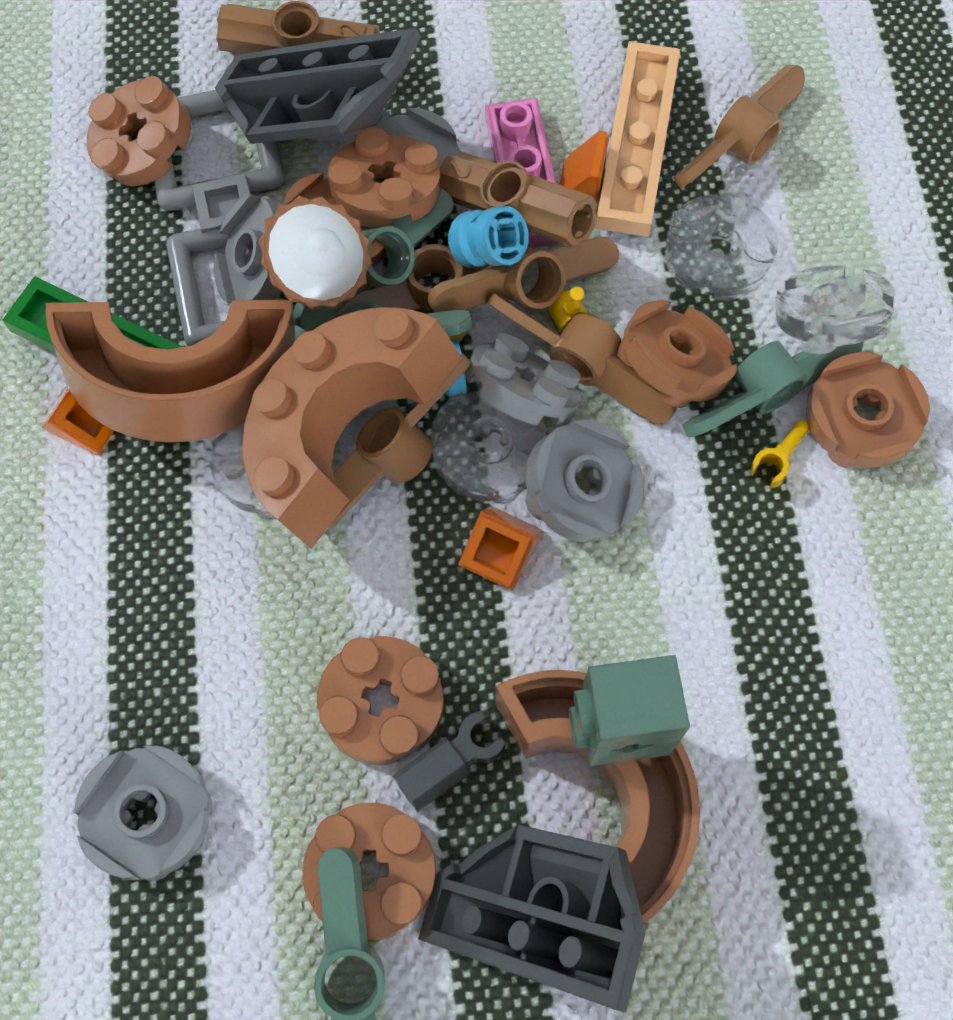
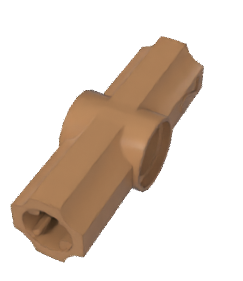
(292, 24)
(545, 206)

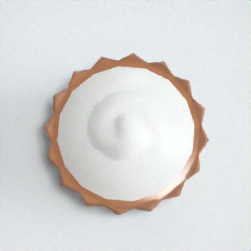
(315, 252)

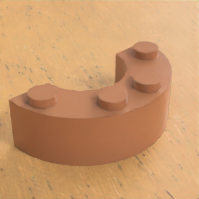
(319, 390)
(174, 391)
(655, 793)

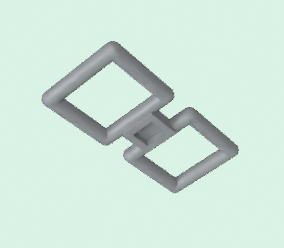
(213, 201)

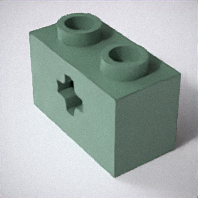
(629, 710)

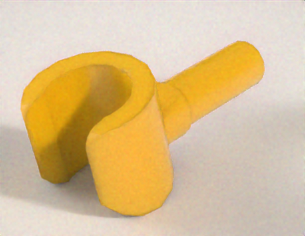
(566, 307)
(781, 453)

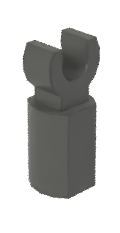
(445, 764)

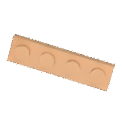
(638, 139)

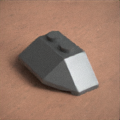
(316, 86)
(544, 912)

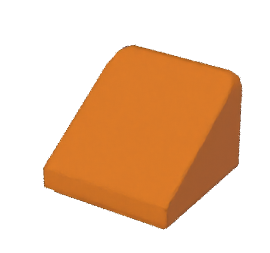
(586, 165)
(76, 426)
(500, 547)

